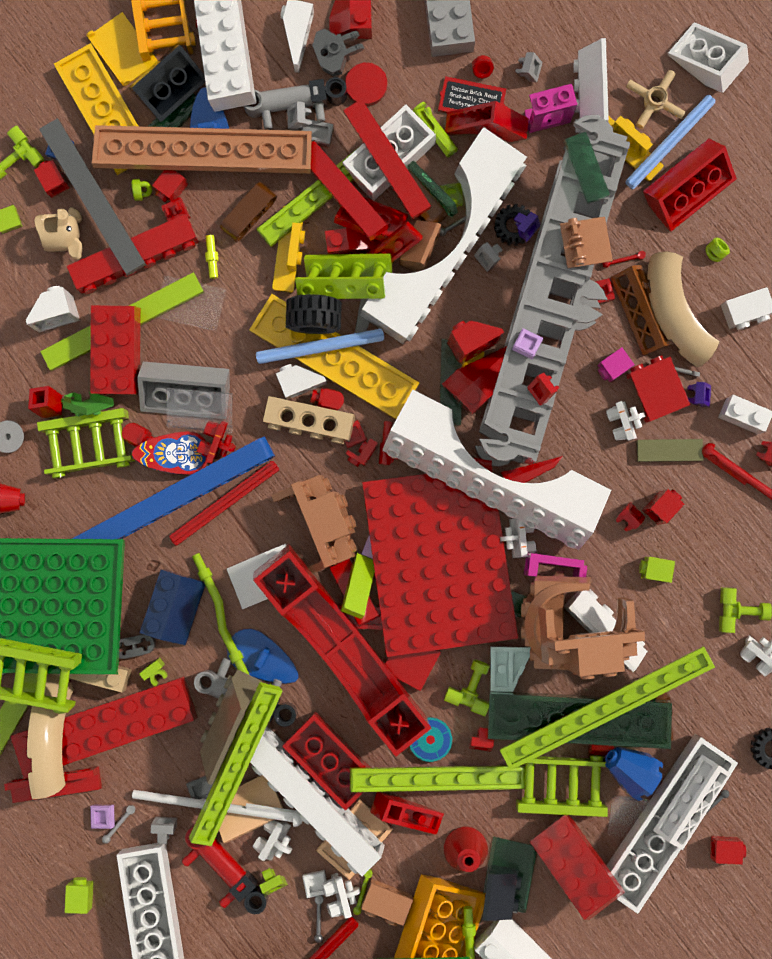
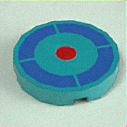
(434, 743)

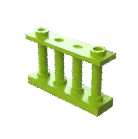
(345, 275)
(73, 426)
(44, 657)
(572, 805)

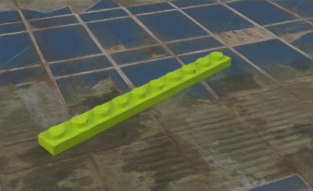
(607, 708)

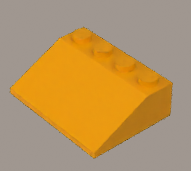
(437, 919)

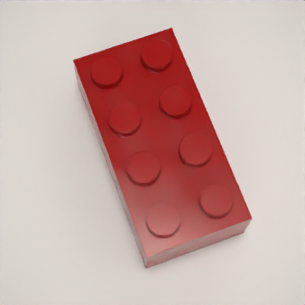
(115, 349)
(325, 758)
(577, 867)

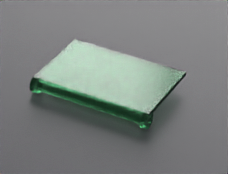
(516, 856)

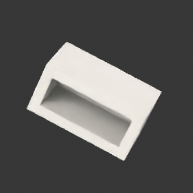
(748, 308)
(745, 414)

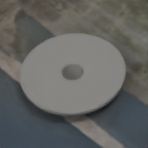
(10, 436)

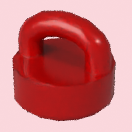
(482, 66)

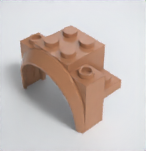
(325, 519)
(550, 593)
(592, 652)

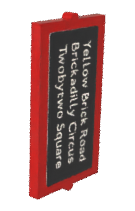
(463, 94)

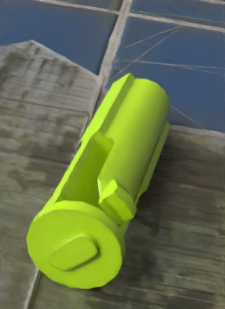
(442, 139)

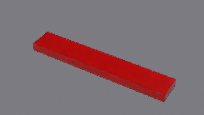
(387, 159)
(346, 194)

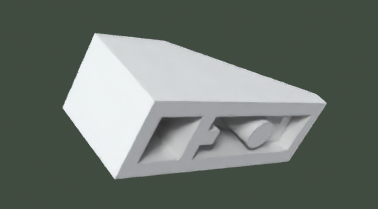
(297, 23)

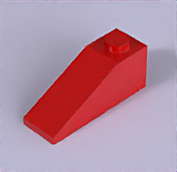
(348, 242)
(406, 813)

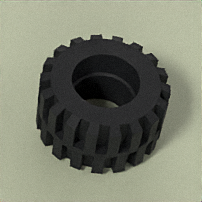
(313, 314)

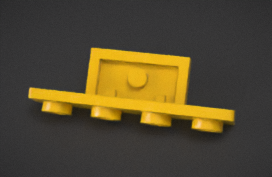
(639, 144)
(288, 258)

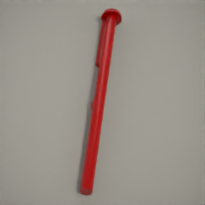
(734, 470)

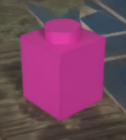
(615, 365)

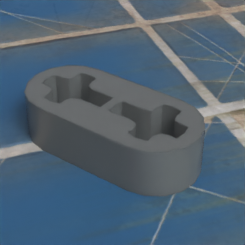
(136, 651)

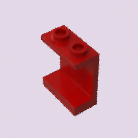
(658, 388)

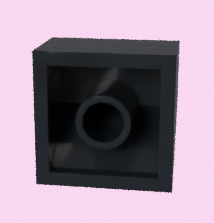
(501, 893)

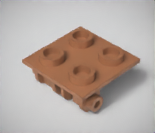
(586, 242)

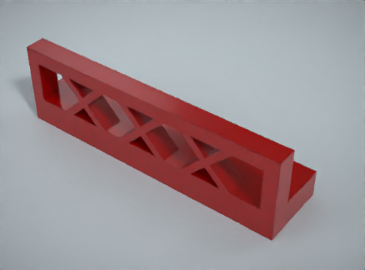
(76, 781)

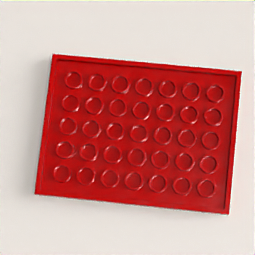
(437, 566)

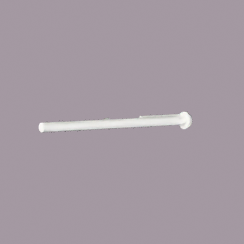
(249, 809)

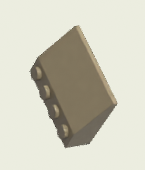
(226, 721)

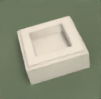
(313, 882)

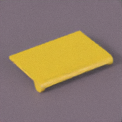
(119, 48)

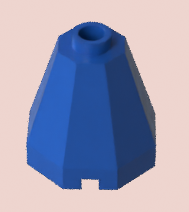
(634, 771)

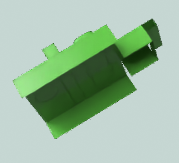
(91, 406)

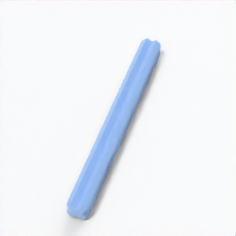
(668, 144)
(320, 346)

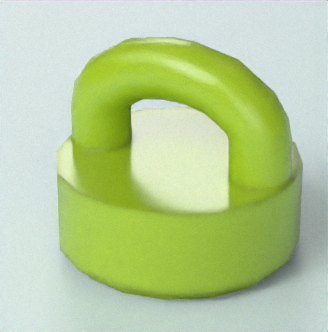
(137, 189)
(718, 248)

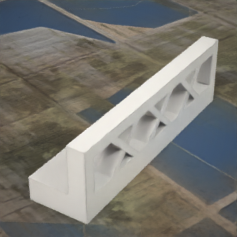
(690, 801)

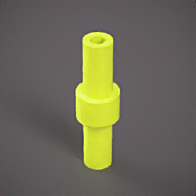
(211, 257)

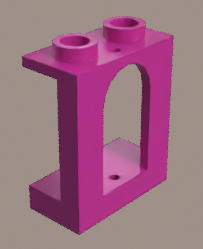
(551, 105)
(533, 561)

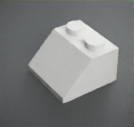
(53, 310)

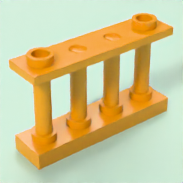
(144, 25)

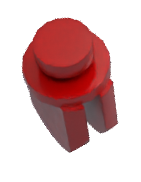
(328, 398)
(136, 434)

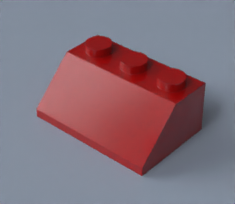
(472, 339)

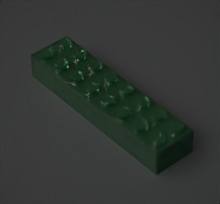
(521, 713)

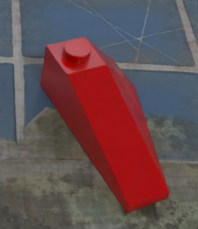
(351, 16)
(475, 382)

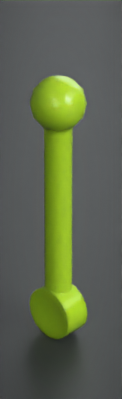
(357, 910)

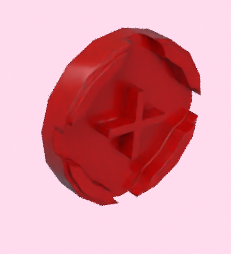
(367, 83)

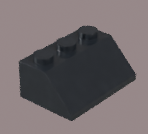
(168, 83)

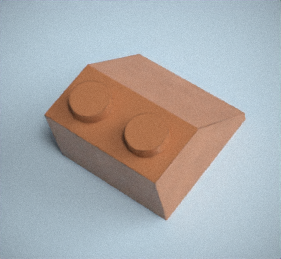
(419, 255)

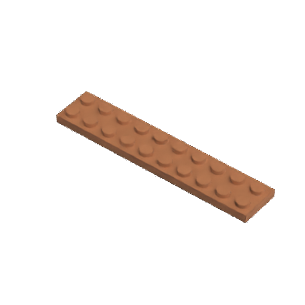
(202, 149)

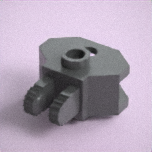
(334, 46)

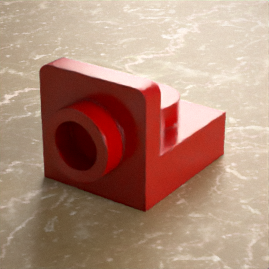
(366, 451)

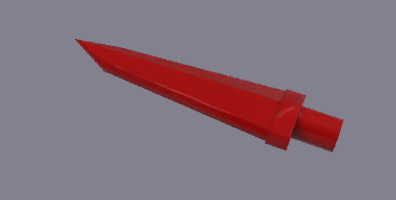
(529, 472)

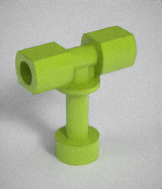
(22, 150)
(733, 610)
(468, 696)

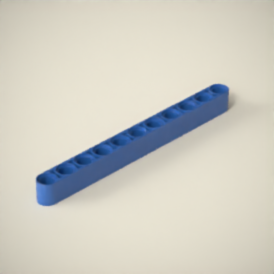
(182, 492)

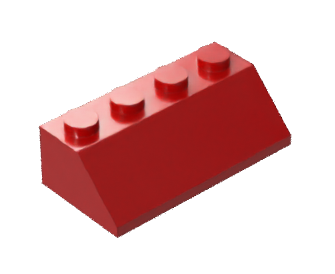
(690, 184)

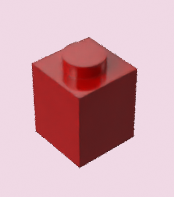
(51, 178)
(169, 185)
(45, 402)
(727, 850)

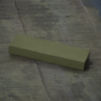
(669, 450)

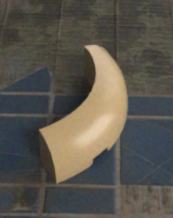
(673, 311)
(45, 745)

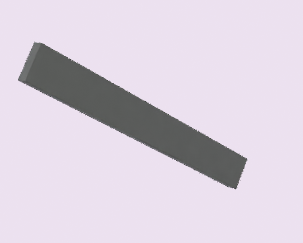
(92, 197)

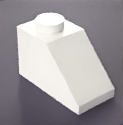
(298, 380)

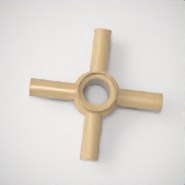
(650, 105)

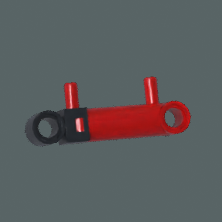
(241, 882)

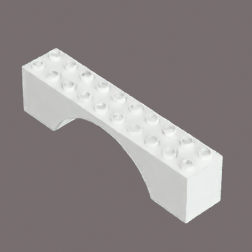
(484, 178)
(559, 508)

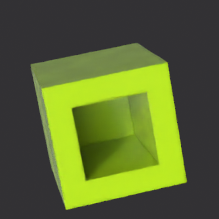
(657, 569)
(79, 896)

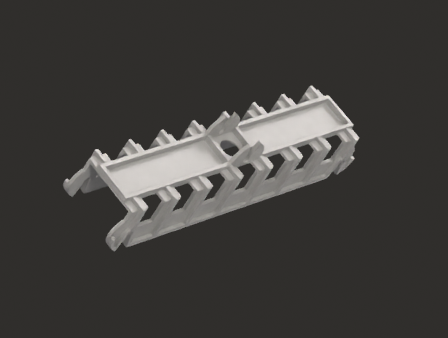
(546, 317)

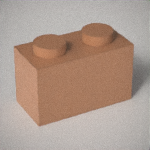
(386, 902)

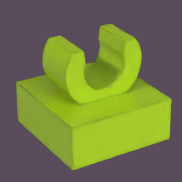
(152, 670)
(272, 882)

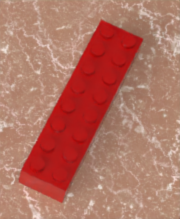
(118, 722)

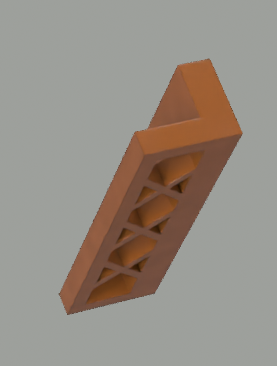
(641, 289)

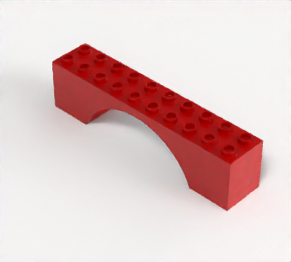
(350, 657)

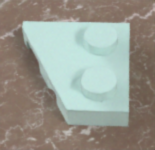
(506, 667)

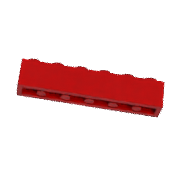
(152, 245)

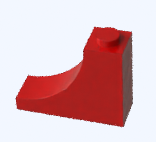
(493, 116)

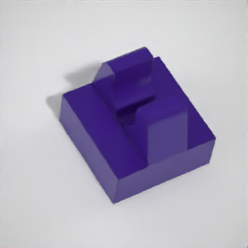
(527, 225)
(702, 395)

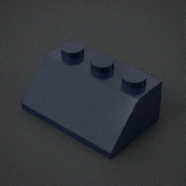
(172, 607)

